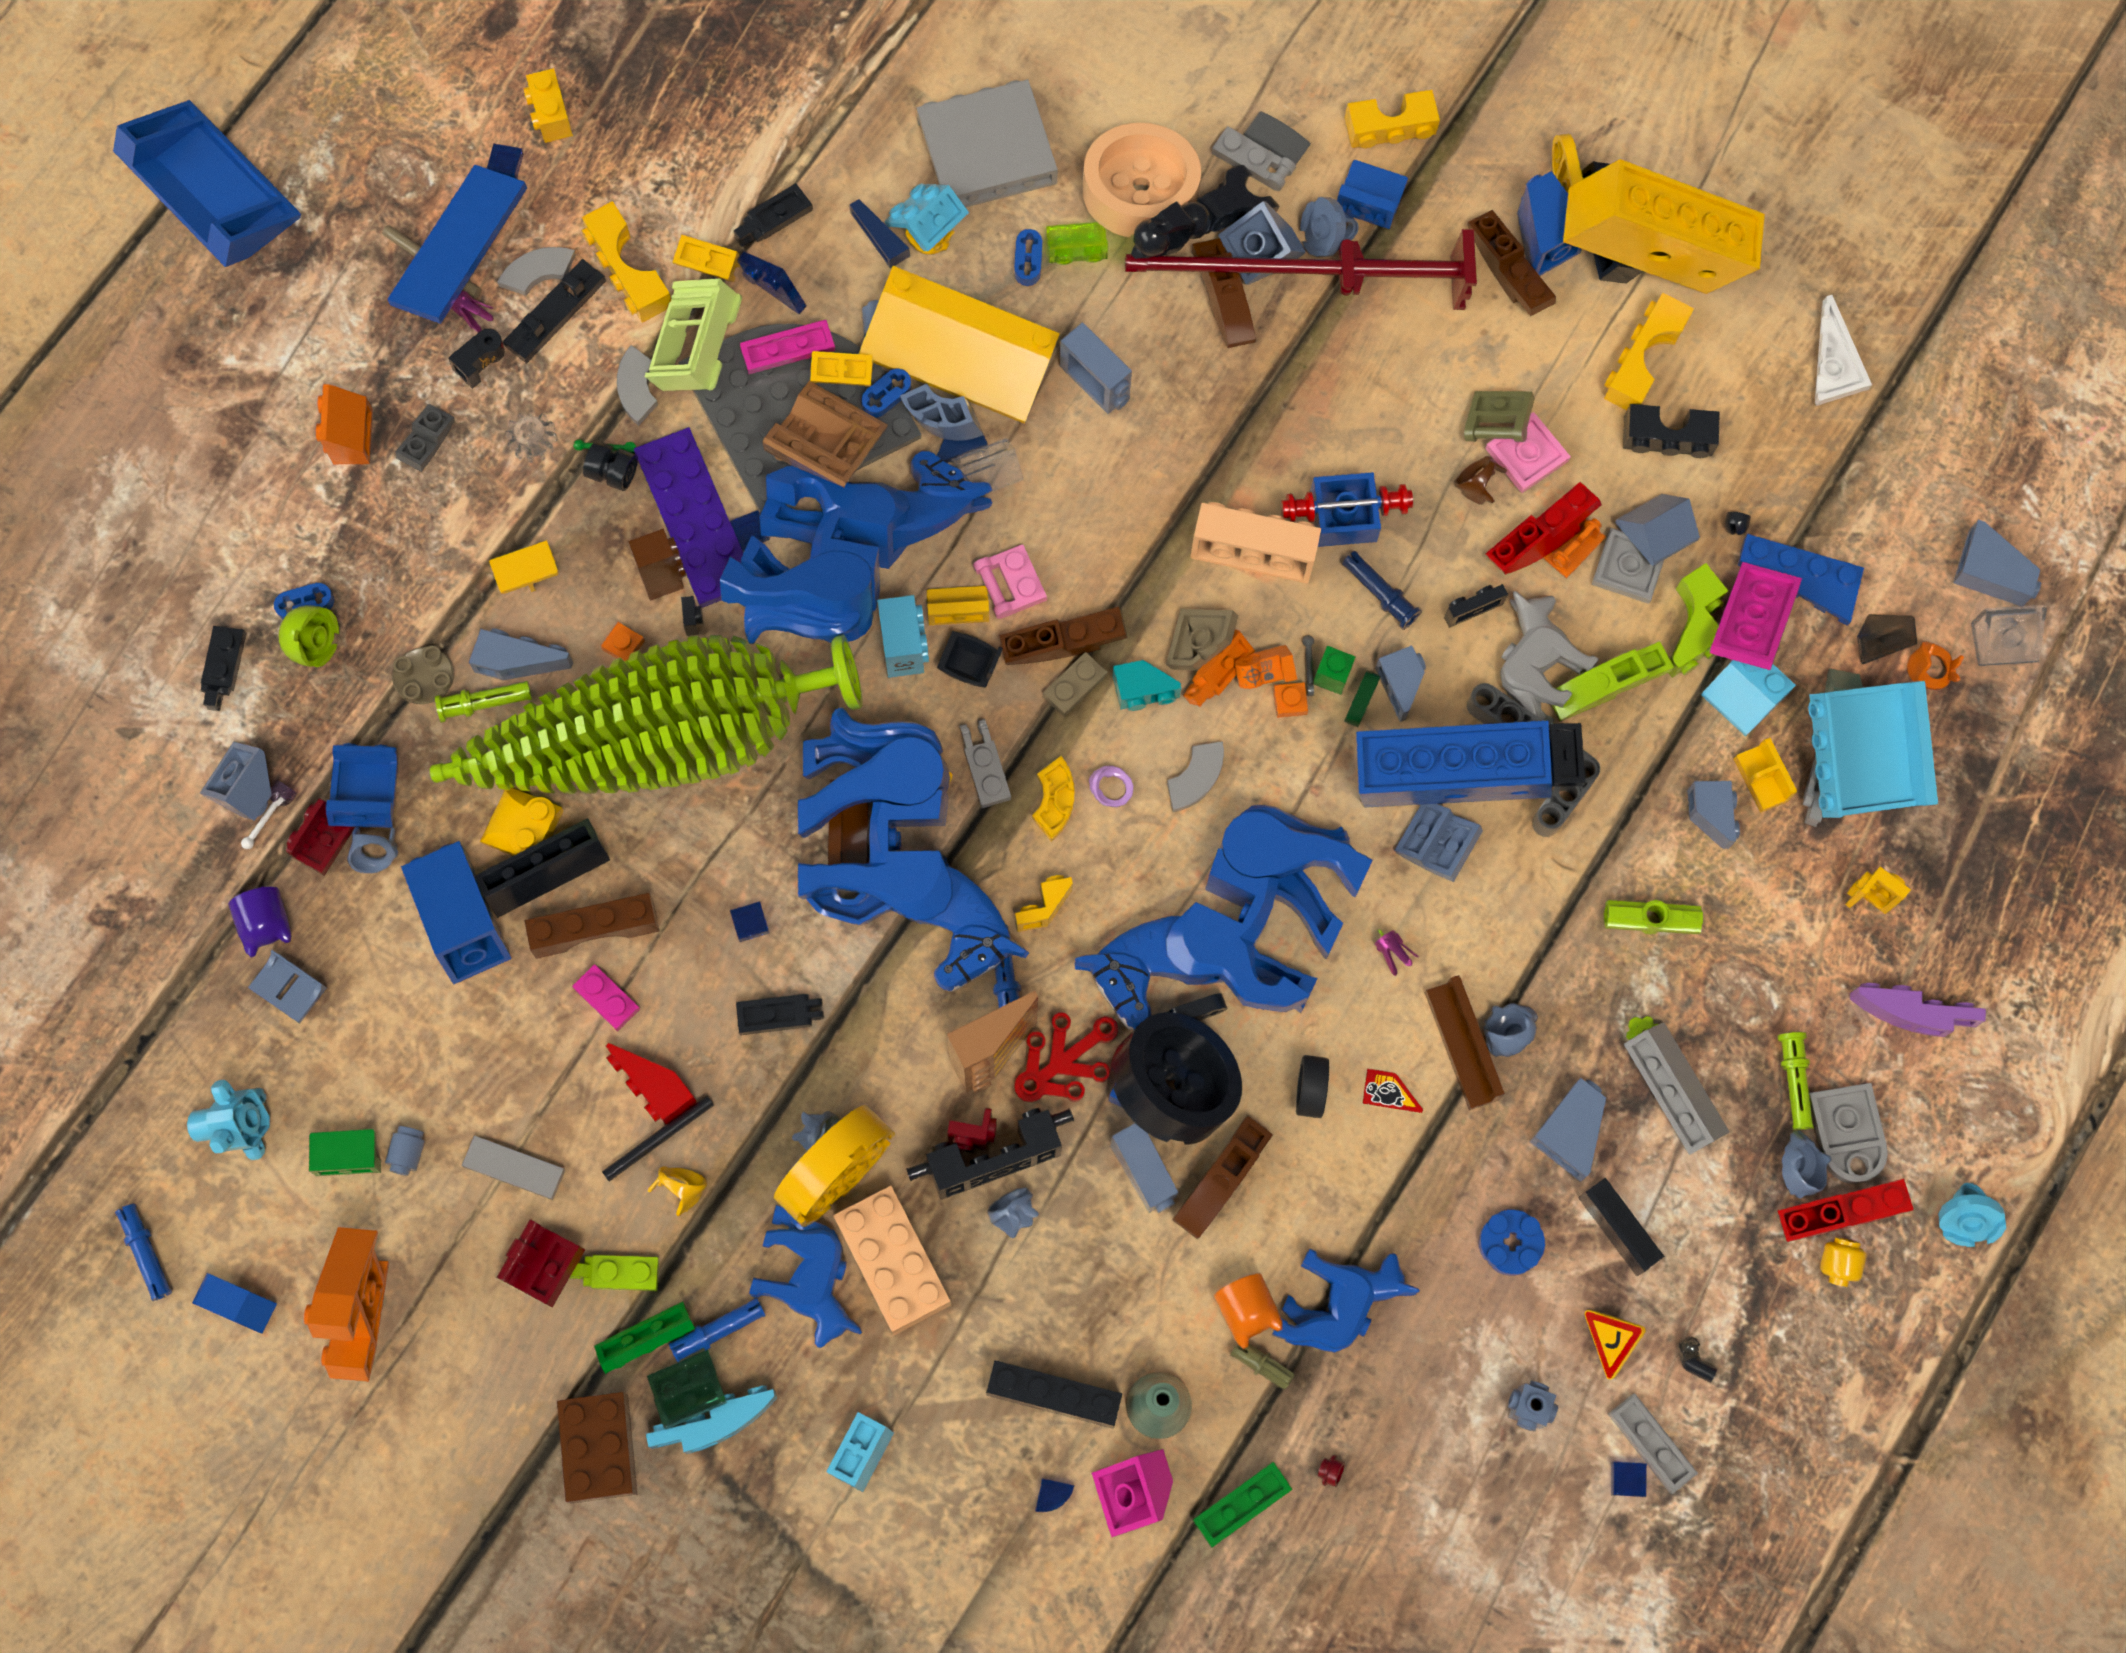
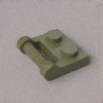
(1499, 408)

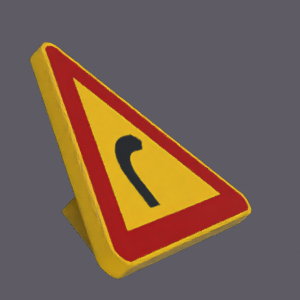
(1613, 1339)

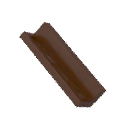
(1464, 1043)

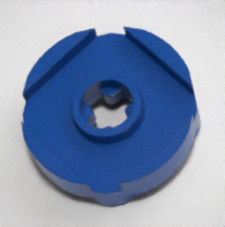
(1525, 1229)

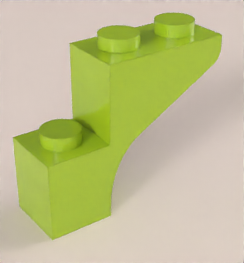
(1702, 596)

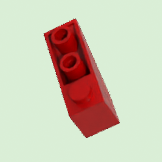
(660, 1086)

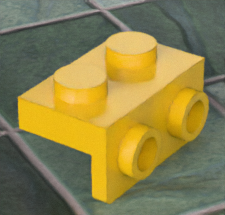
(1879, 888)

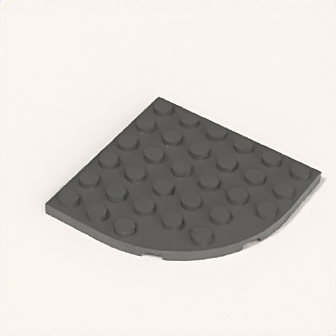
(749, 405)

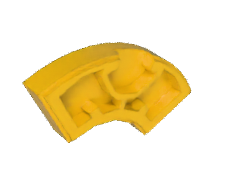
(1057, 798)

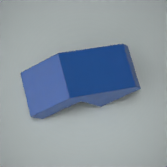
(234, 1303)

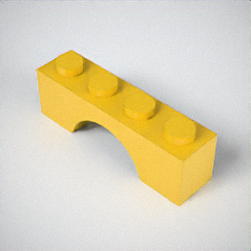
(643, 289)
(1663, 326)

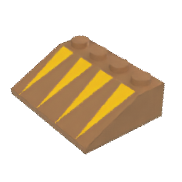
(986, 1044)

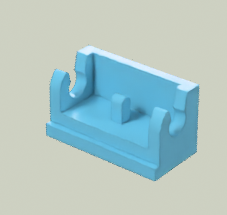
(860, 1452)

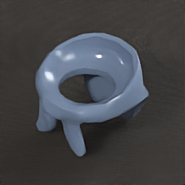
(360, 862)
(814, 1128)
(1013, 1211)

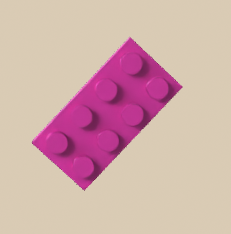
(1756, 616)

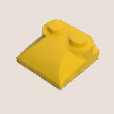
(521, 822)

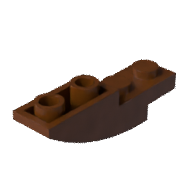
(1509, 266)
(1226, 297)
(1063, 639)
(1222, 1177)

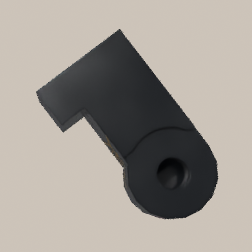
(476, 355)

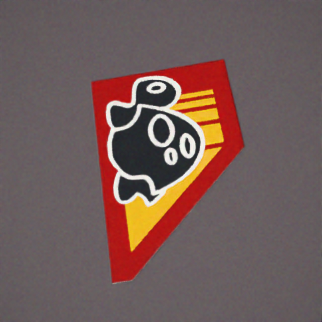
(1388, 1091)

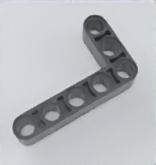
(1554, 806)

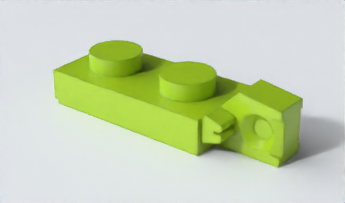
(618, 1272)

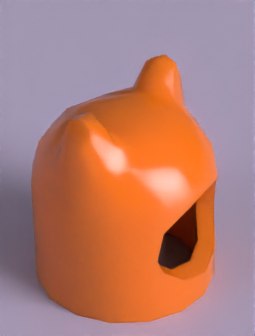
(1248, 1308)

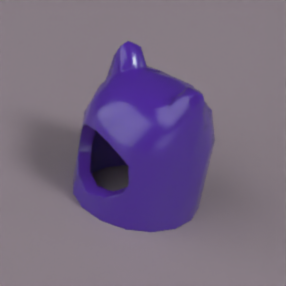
(260, 918)

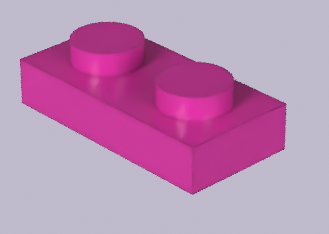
(606, 997)

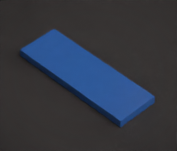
(457, 244)

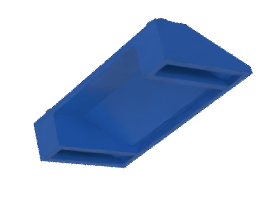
(204, 181)

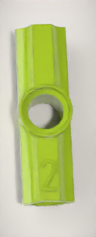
(1672, 917)

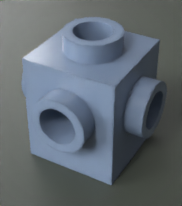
(1521, 1408)

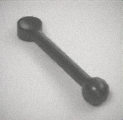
(1308, 641)

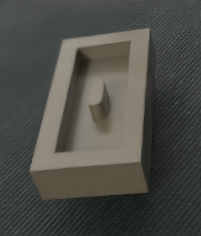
(1074, 684)

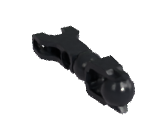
(1212, 212)

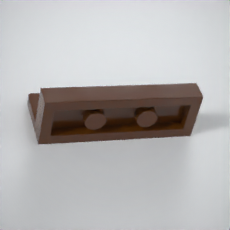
(849, 835)

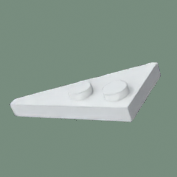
(1839, 364)

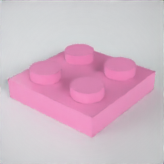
(1529, 460)

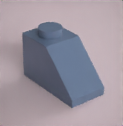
(1401, 677)

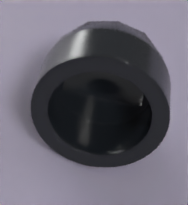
(1737, 522)

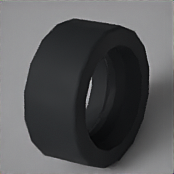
(1312, 1086)

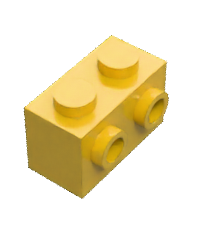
(549, 106)

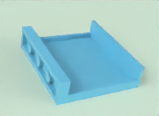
(1873, 749)

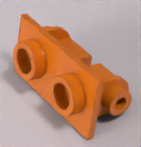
(1577, 549)

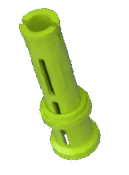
(464, 702)
(1801, 1119)

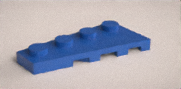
(1824, 582)

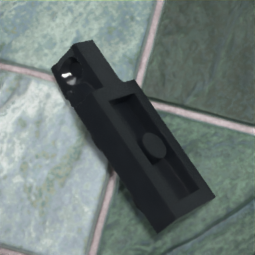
(773, 215)
(221, 665)

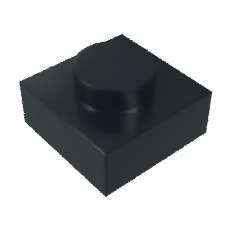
(691, 615)

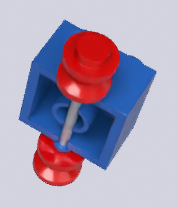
(1346, 507)

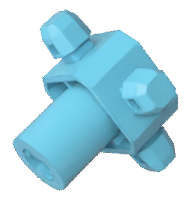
(233, 1121)

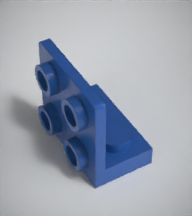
(1371, 193)

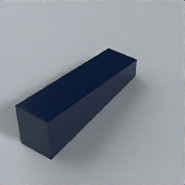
(886, 242)

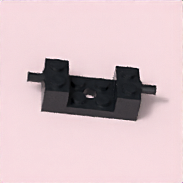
(1039, 1143)

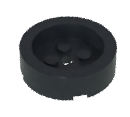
(1203, 1072)

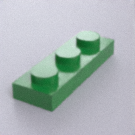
(644, 1337)
(1242, 1504)

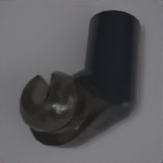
(1691, 1361)

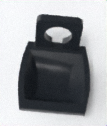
(969, 659)

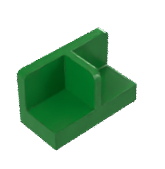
(343, 1153)

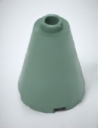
(1148, 1415)

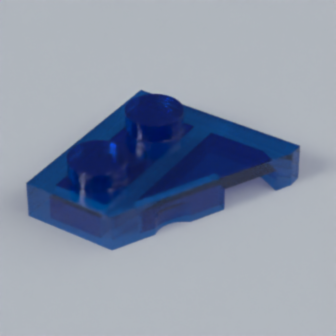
(772, 280)

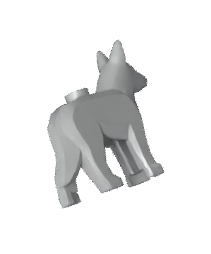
(1536, 653)

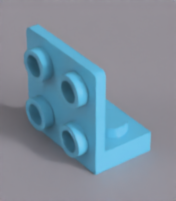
(928, 213)

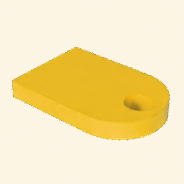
(1565, 161)

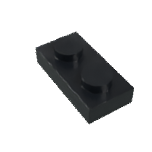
(1484, 601)
(1566, 754)

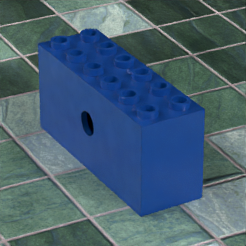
(1454, 764)

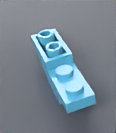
(724, 1422)

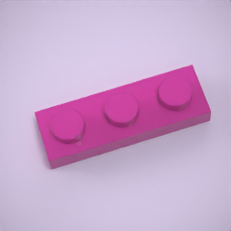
(786, 346)

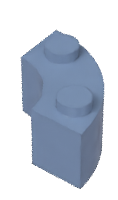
(941, 416)

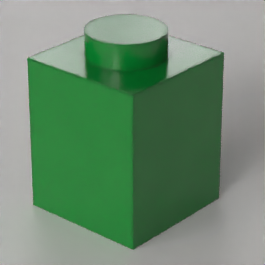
(1334, 670)

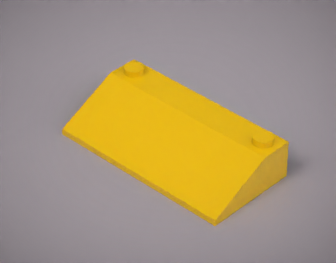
(959, 344)

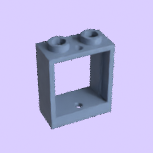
(1095, 368)

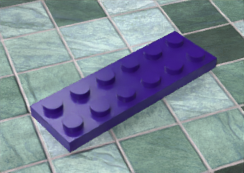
(690, 510)

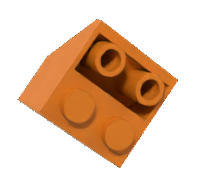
(344, 425)

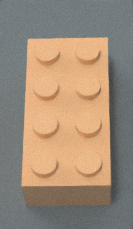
(1255, 542)
(892, 1260)

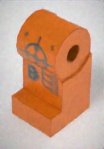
(1265, 667)

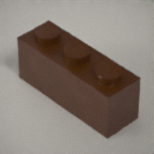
(658, 563)

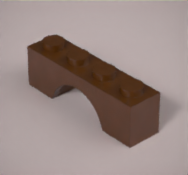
(616, 918)

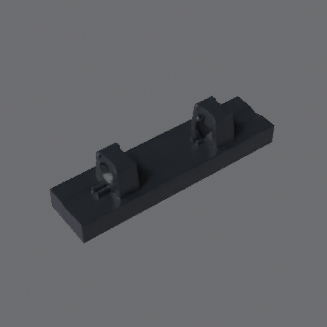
(554, 311)

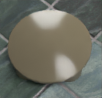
(422, 675)

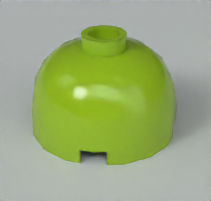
(308, 635)

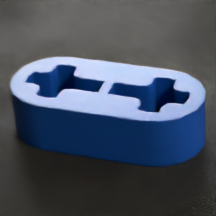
(1022, 257)
(881, 388)
(303, 596)

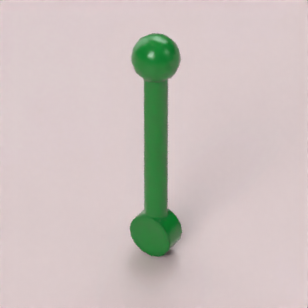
(579, 445)

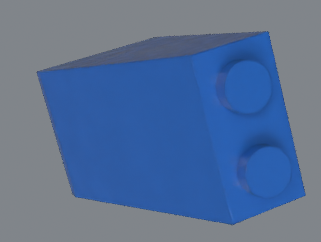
(455, 913)

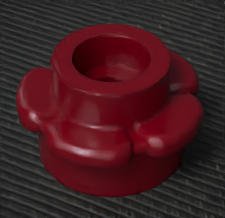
(1331, 1471)

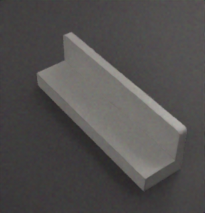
(1676, 1088)

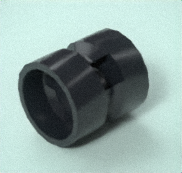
(606, 464)

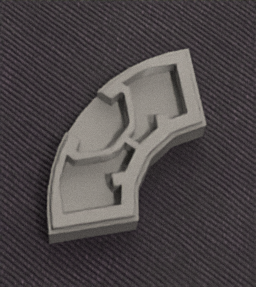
(536, 267)
(633, 385)
(1198, 777)

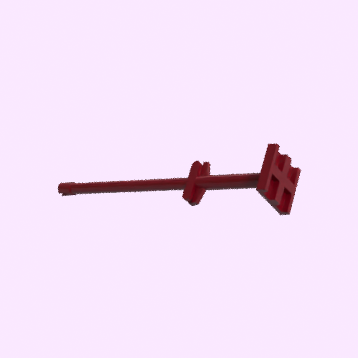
(1350, 267)

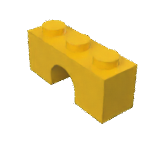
(1371, 127)

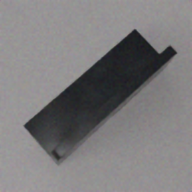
(1621, 1227)

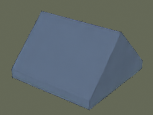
(1660, 527)

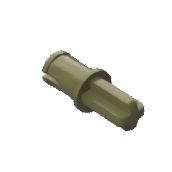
(1264, 1365)

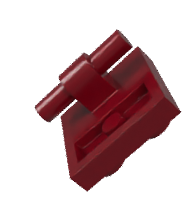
(540, 1263)

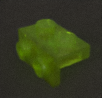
(1076, 243)

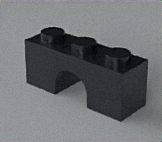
(1647, 433)

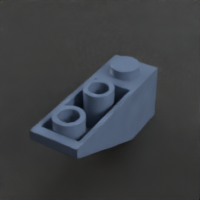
(512, 658)

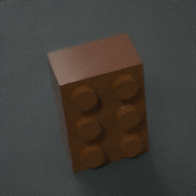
(597, 1447)

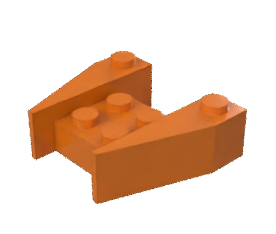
(349, 1304)

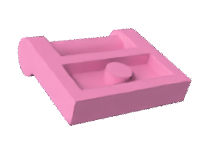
(1019, 577)

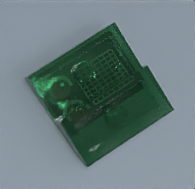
(686, 1389)

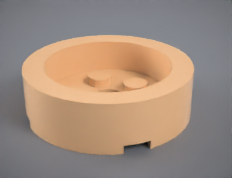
(1138, 156)

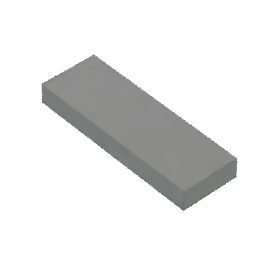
(513, 1167)
(1652, 1443)

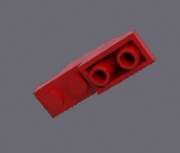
(1544, 534)
(1845, 1210)

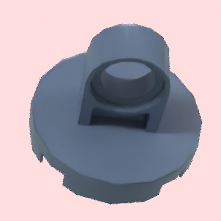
(1326, 227)

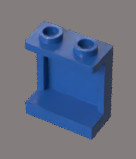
(363, 786)

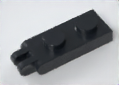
(777, 1014)

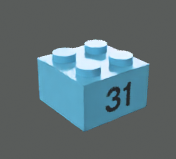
(903, 636)

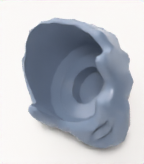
(1510, 1029)
(1804, 1166)

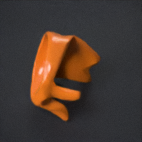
(1921, 661)

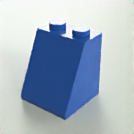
(1543, 223)

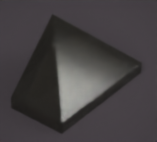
(1885, 635)

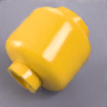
(1843, 1261)

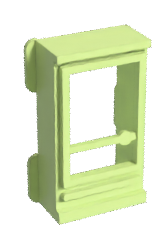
(703, 368)

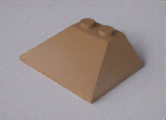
(824, 435)

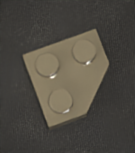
(1200, 637)

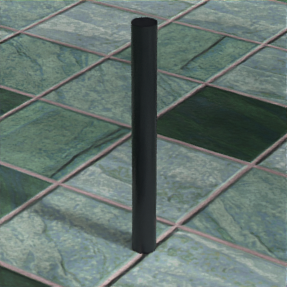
(657, 1138)

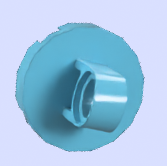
(1971, 1217)

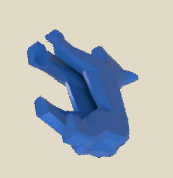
(815, 1278)
(1350, 1299)

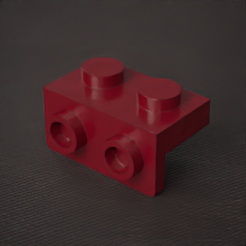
(317, 842)
(973, 1136)

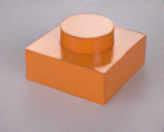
(622, 642)
(1290, 699)

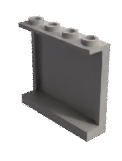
(988, 143)

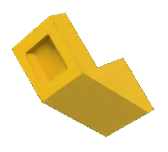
(1054, 894)

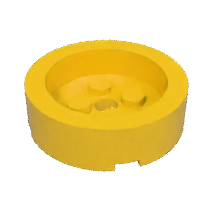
(834, 1165)

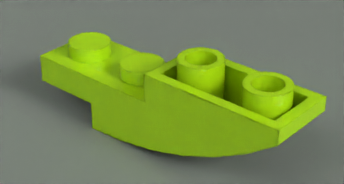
(1613, 678)

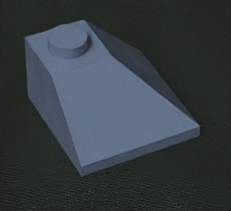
(1261, 235)
(240, 782)

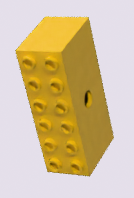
(1663, 227)

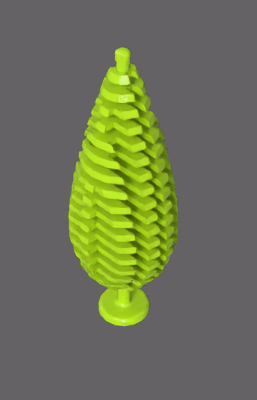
(651, 717)

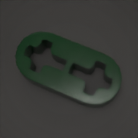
(1362, 698)

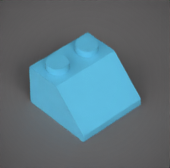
(1747, 693)

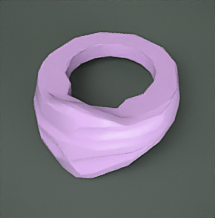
(1109, 771)

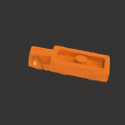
(1218, 672)

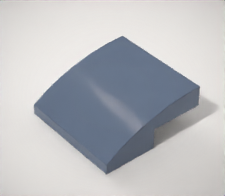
(1439, 840)

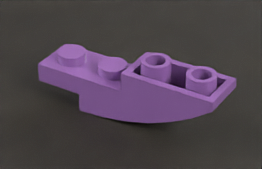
(1905, 1010)

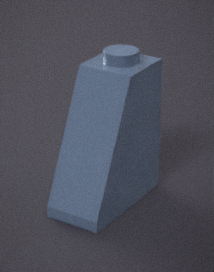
(1996, 567)
(1573, 1129)
(1144, 1168)

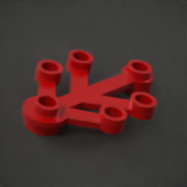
(1062, 1062)

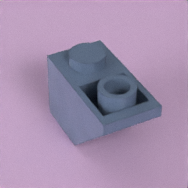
(1712, 810)

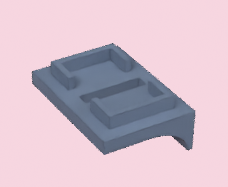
(276, 976)

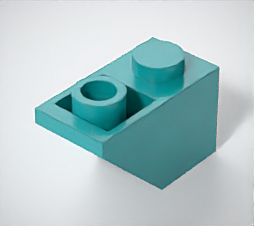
(1143, 684)

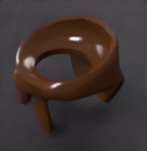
(1474, 485)

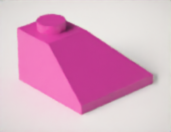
(1134, 1491)

